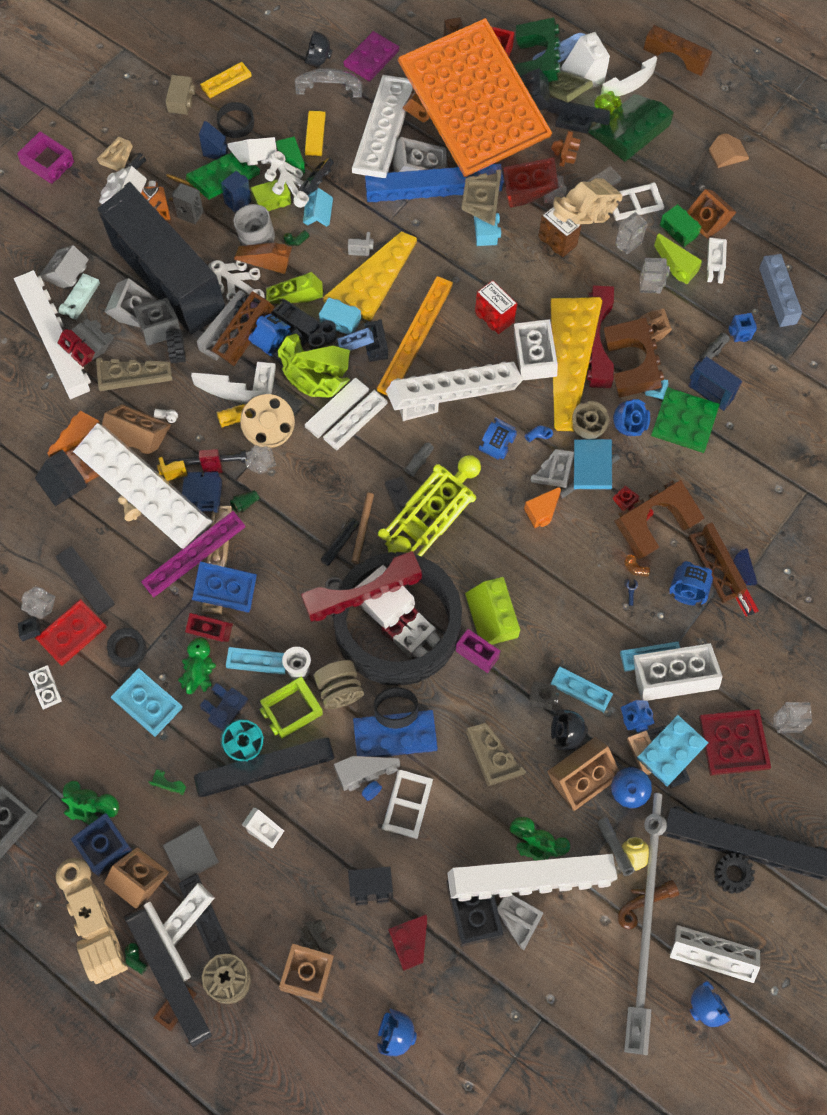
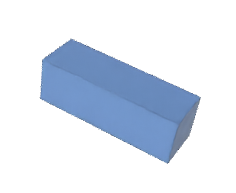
(356, 339)

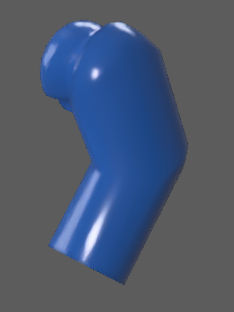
(539, 432)

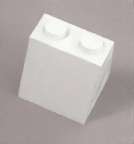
(588, 59)
(390, 605)

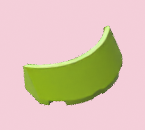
(305, 379)

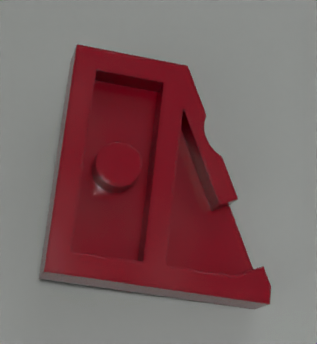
(410, 941)

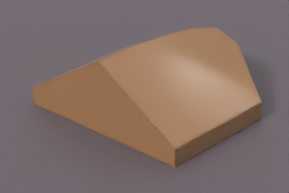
(727, 151)
(660, 323)

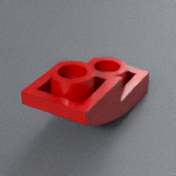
(626, 498)

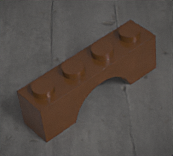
(694, 56)

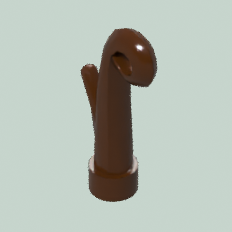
(661, 892)

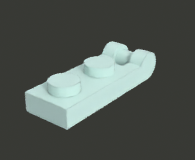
(79, 296)

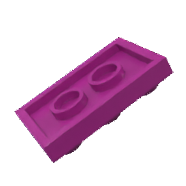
(371, 56)

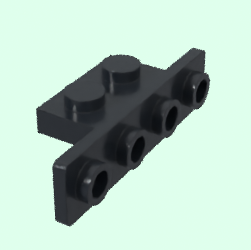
(577, 116)

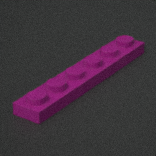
(193, 554)

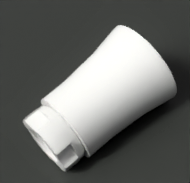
(295, 658)

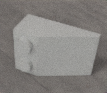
(417, 155)

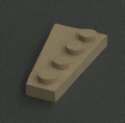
(127, 374)

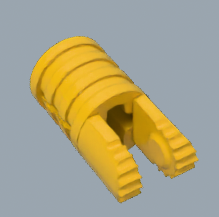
(232, 415)

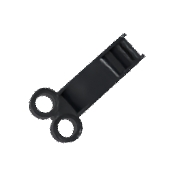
(309, 327)

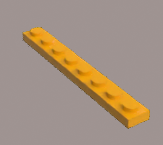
(416, 333)

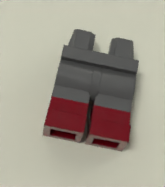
(85, 339)

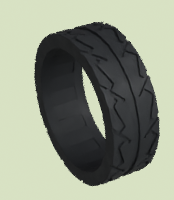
(405, 671)

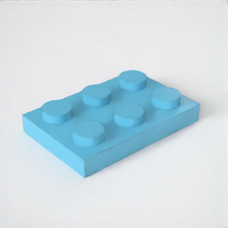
(146, 702)
(672, 750)

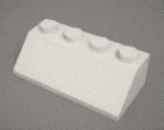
(677, 672)

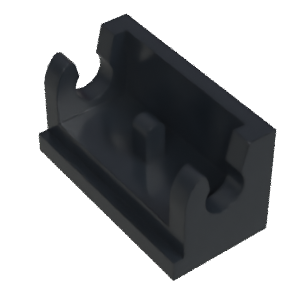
(378, 349)

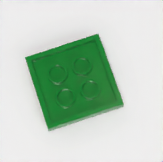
(685, 420)

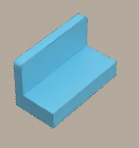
(318, 208)

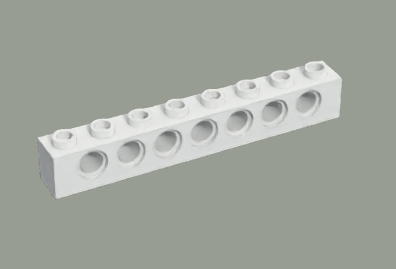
(453, 385)

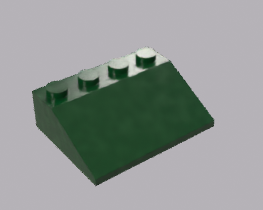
(633, 126)

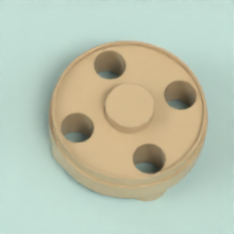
(267, 420)

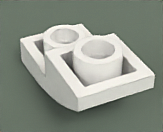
(45, 687)

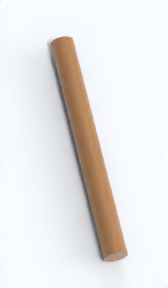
(362, 528)

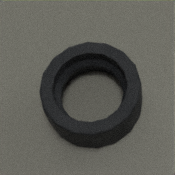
(116, 637)

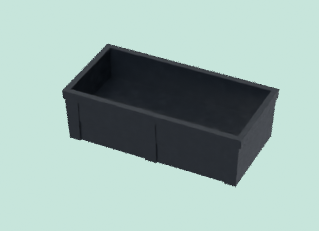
(162, 258)

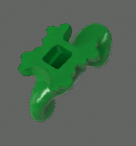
(195, 666)
(86, 802)
(539, 842)

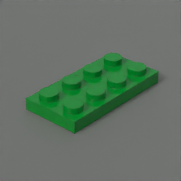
(209, 177)

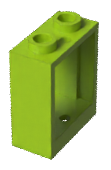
(298, 684)

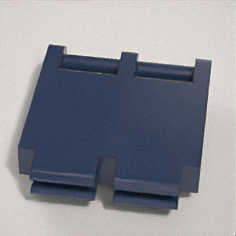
(203, 491)

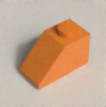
(541, 509)

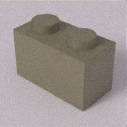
(180, 94)

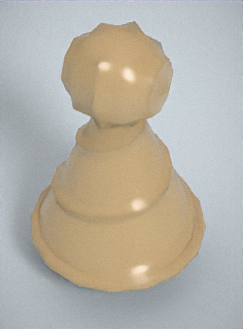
(130, 510)

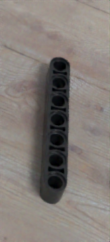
(263, 767)
(167, 976)

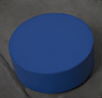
(371, 790)

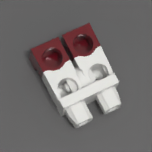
(412, 633)

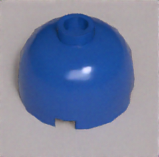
(631, 417)
(631, 787)
(708, 1006)
(396, 1033)

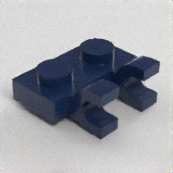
(227, 710)

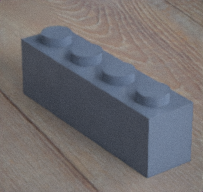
(780, 290)

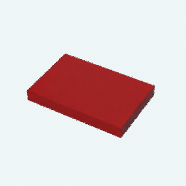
(71, 632)

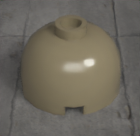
(590, 420)

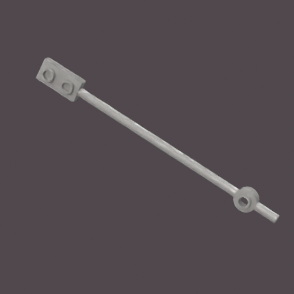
(639, 1017)

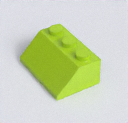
(493, 611)

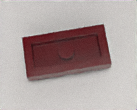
(210, 460)

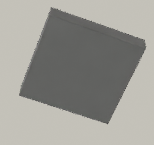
(190, 853)

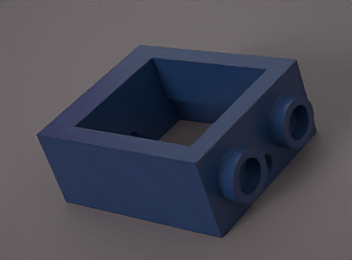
(714, 382)

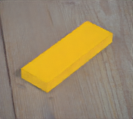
(225, 80)
(315, 133)

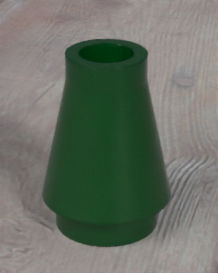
(244, 501)

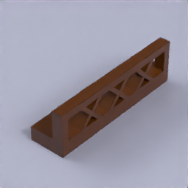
(241, 342)
(724, 560)

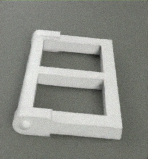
(652, 186)
(393, 800)

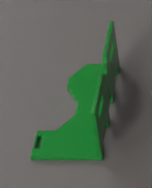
(160, 781)

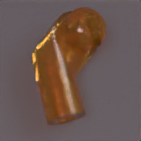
(634, 568)

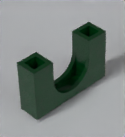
(545, 34)

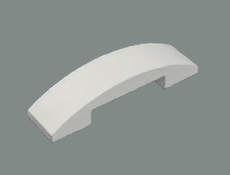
(632, 82)

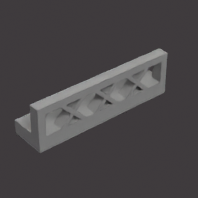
(218, 326)

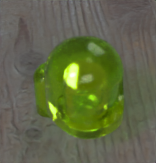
(607, 101)

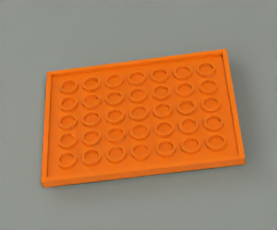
(474, 97)

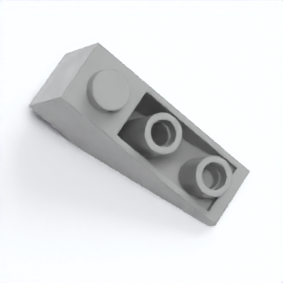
(361, 769)

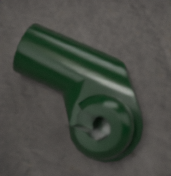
(295, 240)
(132, 958)

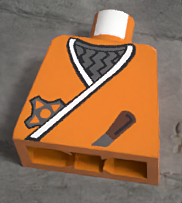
(157, 198)

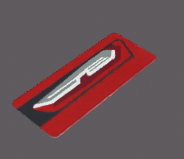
(746, 603)

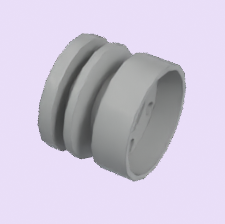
(254, 225)

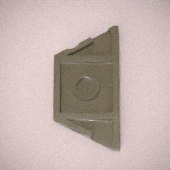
(481, 196)

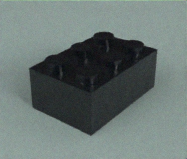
(475, 919)

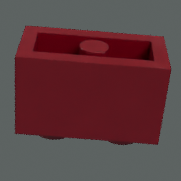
(209, 627)

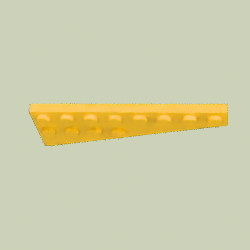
(573, 334)

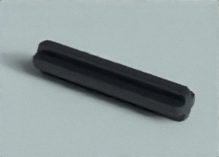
(339, 541)

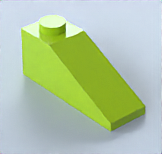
(681, 262)

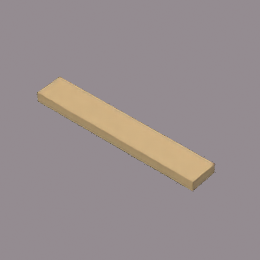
(218, 557)

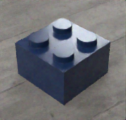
(101, 844)

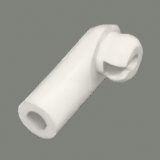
(170, 415)

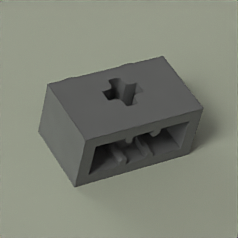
(187, 203)

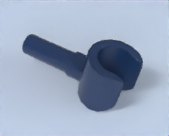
(631, 590)

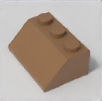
(136, 428)
(584, 773)

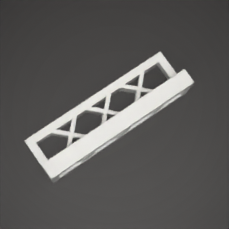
(714, 956)

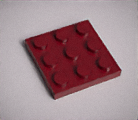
(735, 742)

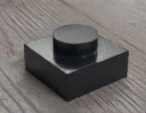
(29, 628)

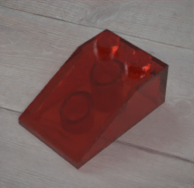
(530, 181)

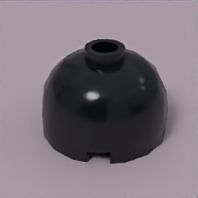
(318, 49)
(568, 730)

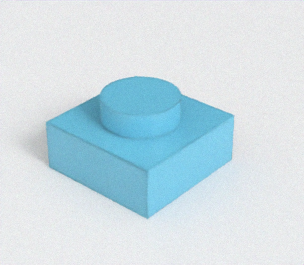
(658, 393)

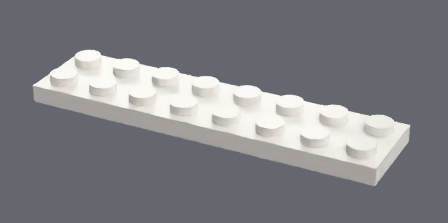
(383, 127)

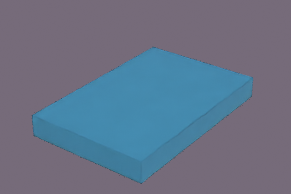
(593, 464)

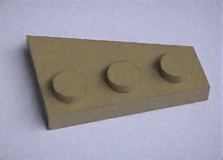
(492, 757)

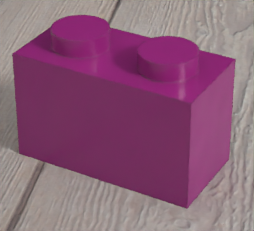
(477, 651)

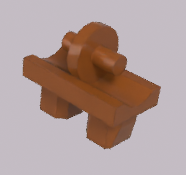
(563, 149)

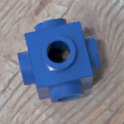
(742, 327)
(637, 715)

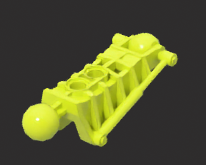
(468, 467)

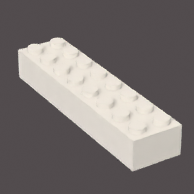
(142, 486)

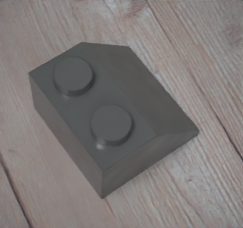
(155, 320)

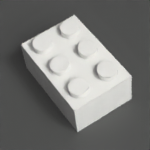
(535, 349)

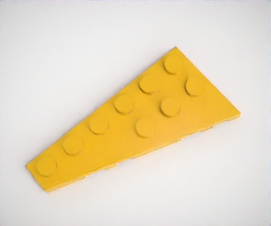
(373, 279)

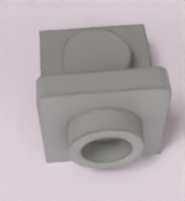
(360, 247)

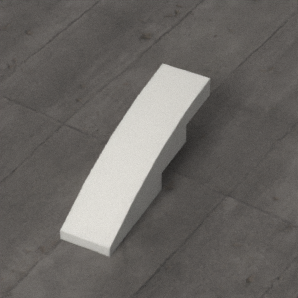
(222, 387)

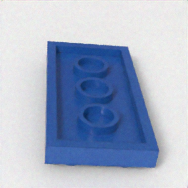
(380, 741)

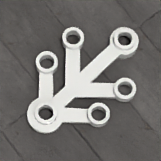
(277, 160)
(235, 279)

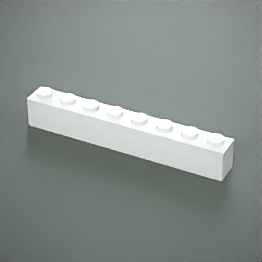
(50, 330)
(531, 876)

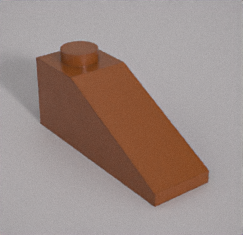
(268, 256)

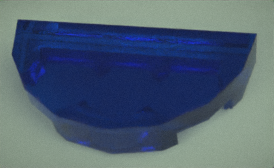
(745, 568)

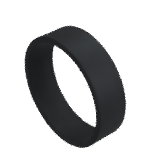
(231, 107)
(396, 692)

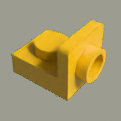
(173, 470)

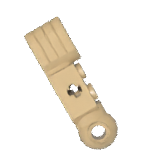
(588, 202)
(99, 947)

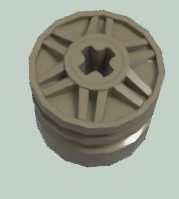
(338, 684)
(232, 990)

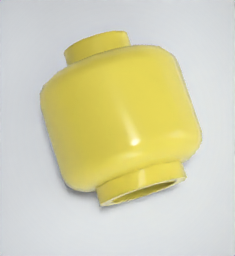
(637, 852)

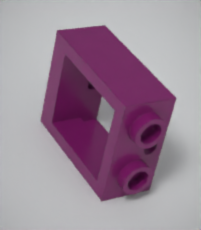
(35, 147)

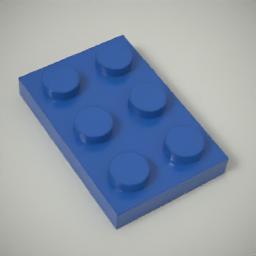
(224, 587)

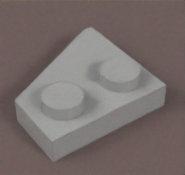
(555, 470)
(519, 919)

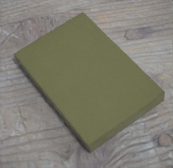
(568, 86)

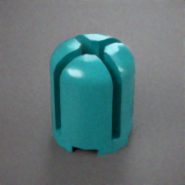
(230, 737)

